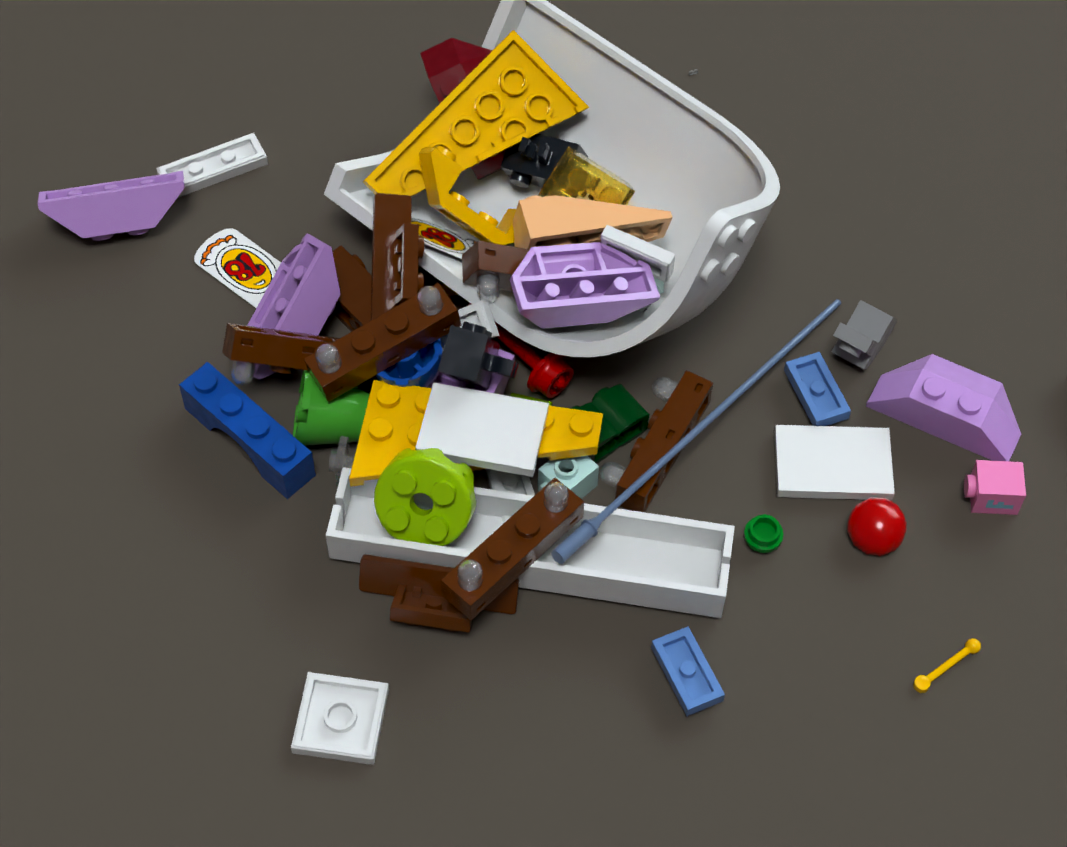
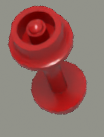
(549, 373)

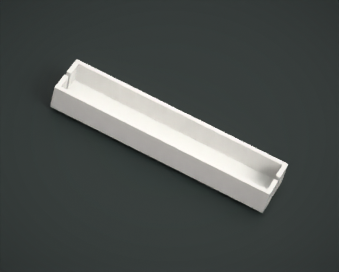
(630, 560)

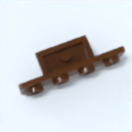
(394, 253)
(419, 593)

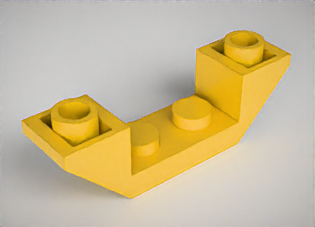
(439, 177)

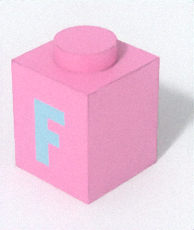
(996, 487)

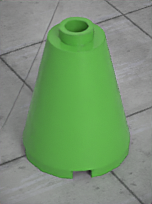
(324, 421)

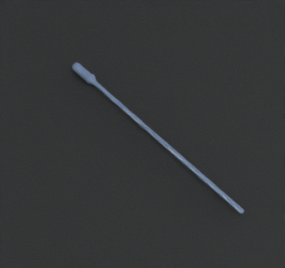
(589, 527)

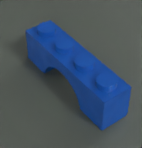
(274, 450)

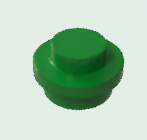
(763, 533)

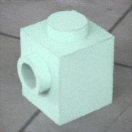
(576, 473)

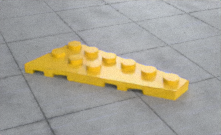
(488, 112)
(396, 417)

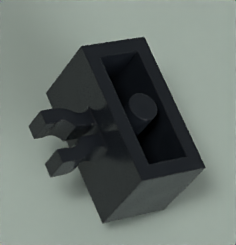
(535, 159)
(472, 356)

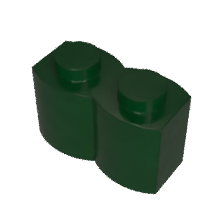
(622, 419)

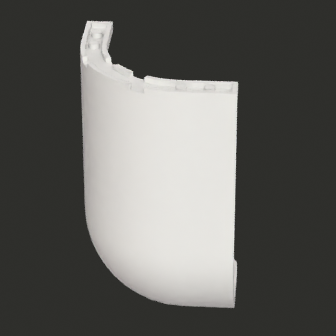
(649, 135)

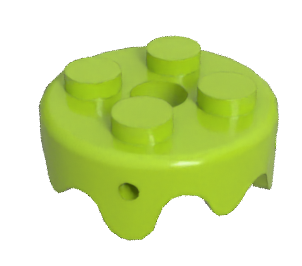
(438, 477)

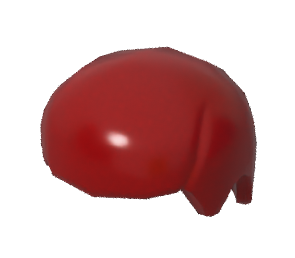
(876, 526)

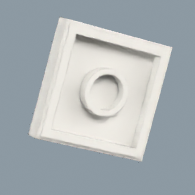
(340, 718)

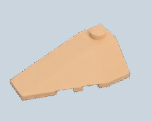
(575, 221)

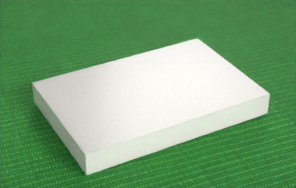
(484, 428)
(833, 462)

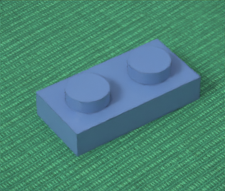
(817, 390)
(687, 671)

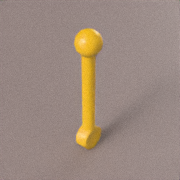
(922, 682)

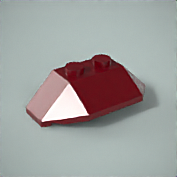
(446, 68)

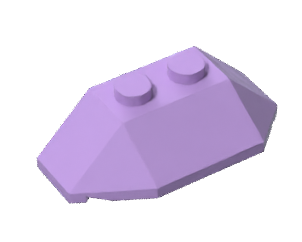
(113, 206)
(580, 285)
(299, 293)
(950, 405)

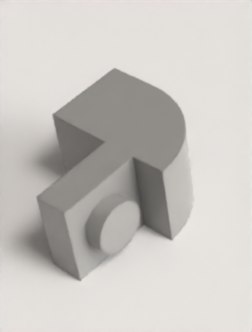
(863, 335)

